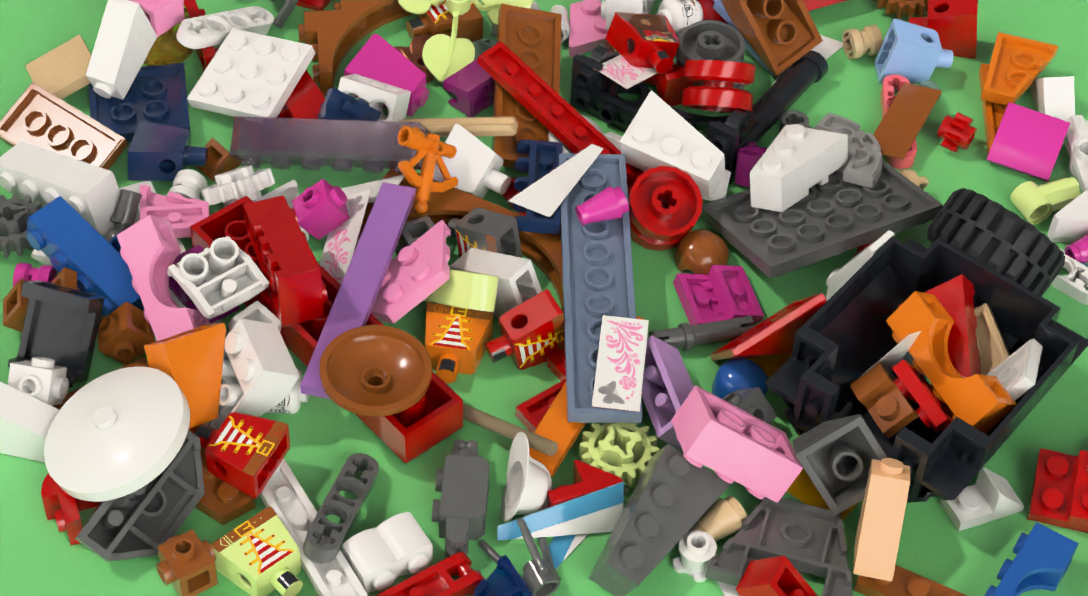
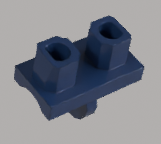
(344, 107)

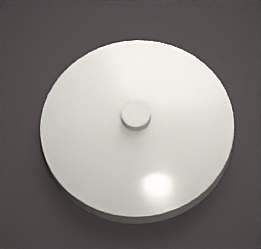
(117, 434)

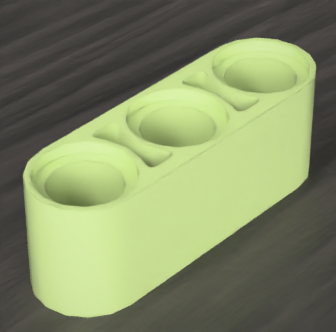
(467, 291)

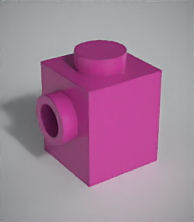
(321, 208)

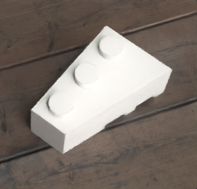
(664, 138)
(794, 164)

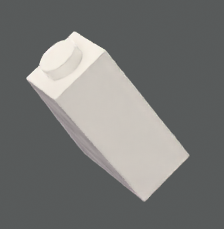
(120, 48)
(515, 274)
(23, 423)

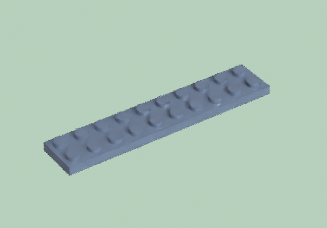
(595, 284)

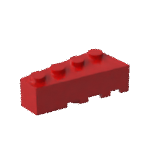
(285, 260)

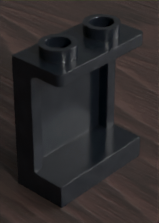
(61, 327)

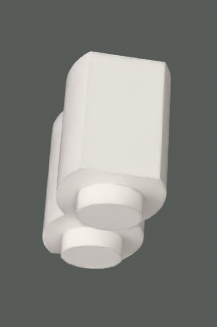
(388, 552)

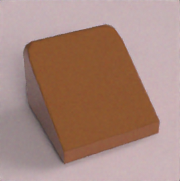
(218, 160)

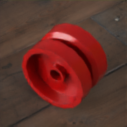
(718, 83)
(663, 207)

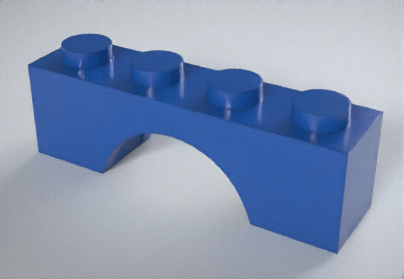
(1038, 563)

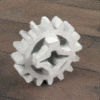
(238, 184)

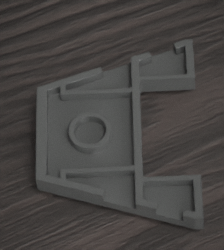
(803, 533)

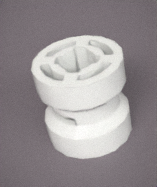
(189, 184)

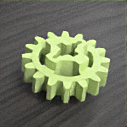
(618, 449)

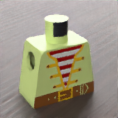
(260, 556)

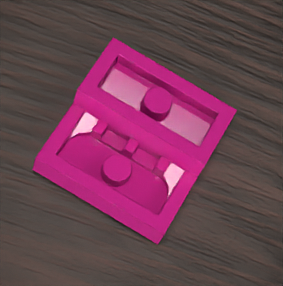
(1028, 141)
(717, 296)

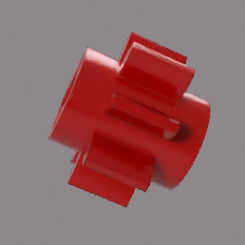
(956, 132)

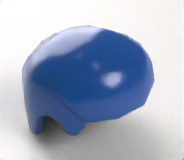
(739, 375)

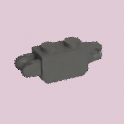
(463, 497)

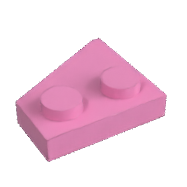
(174, 208)

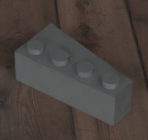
(657, 515)

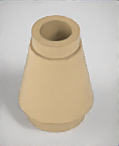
(722, 518)

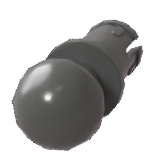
(125, 212)

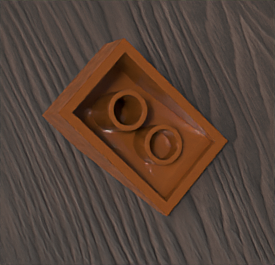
(775, 29)

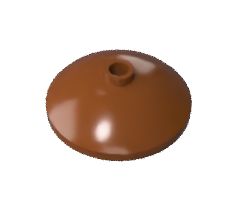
(380, 358)

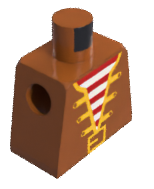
(439, 21)

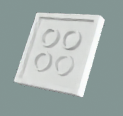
(251, 75)

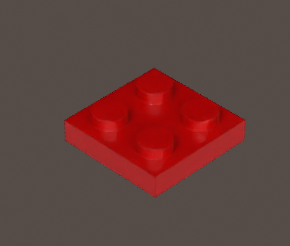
(917, 388)

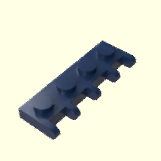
(541, 161)

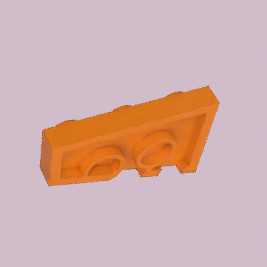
(1014, 67)

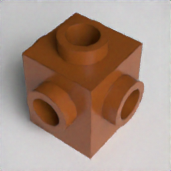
(124, 333)
(187, 564)

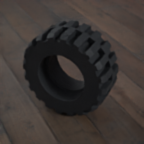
(998, 239)

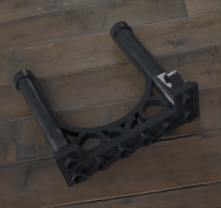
(598, 97)

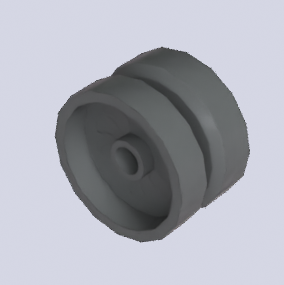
(710, 42)

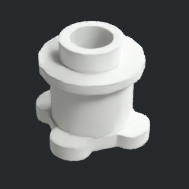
(696, 552)

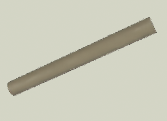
(508, 430)

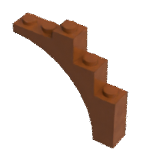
(339, 30)

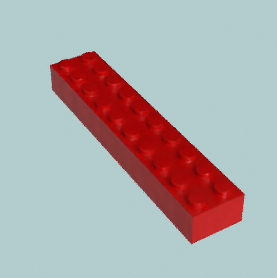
(406, 432)

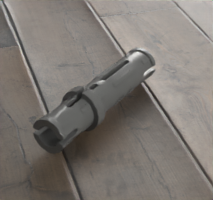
(691, 335)

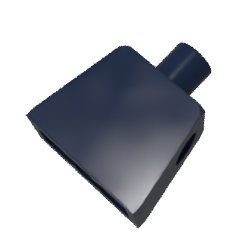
(161, 152)

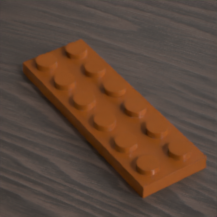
(537, 42)

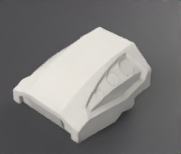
(219, 277)

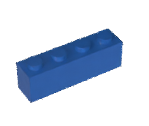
(77, 246)

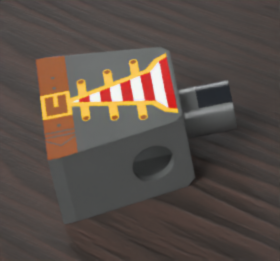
(487, 232)

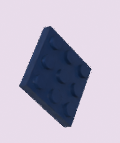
(154, 97)

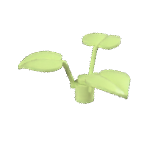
(448, 54)

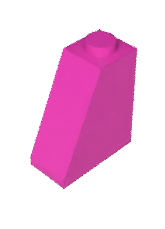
(386, 64)

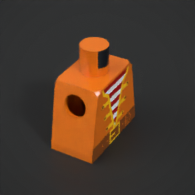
(456, 339)

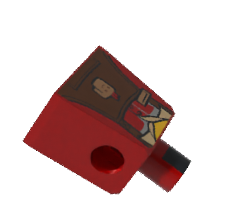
(644, 40)

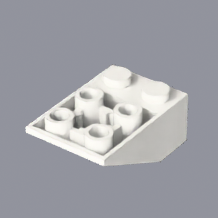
(254, 370)

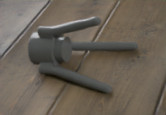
(539, 572)

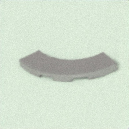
(863, 150)

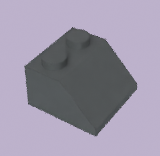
(839, 459)

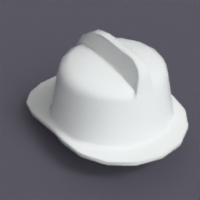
(525, 482)

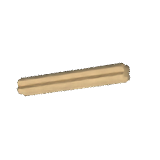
(475, 125)

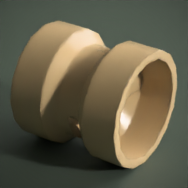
(862, 42)

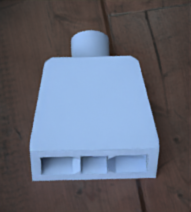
(911, 52)

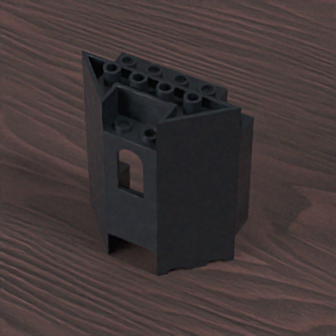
(853, 335)

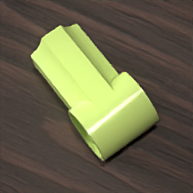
(1040, 201)

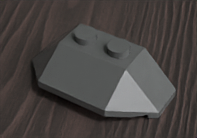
(151, 515)

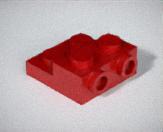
(1060, 490)

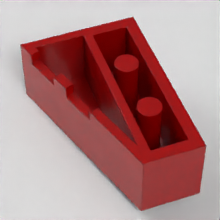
(958, 301)

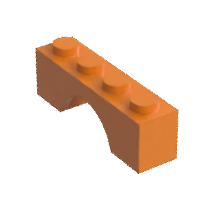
(974, 399)

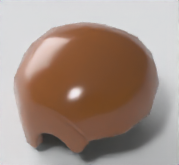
(700, 251)

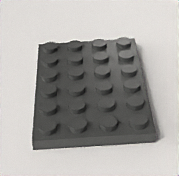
(822, 223)

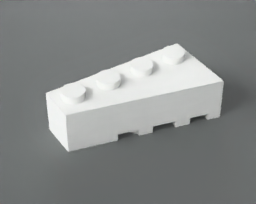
(48, 174)

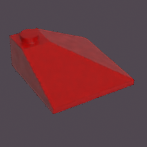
(773, 334)

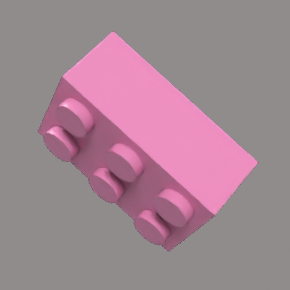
(735, 445)

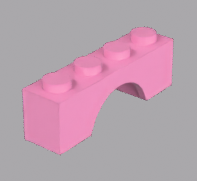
(149, 251)

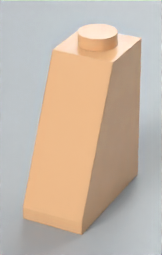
(881, 519)

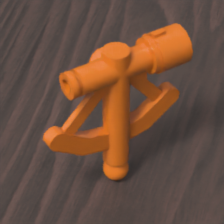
(431, 150)

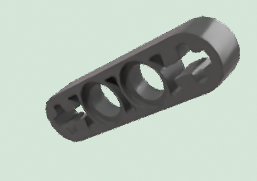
(337, 505)

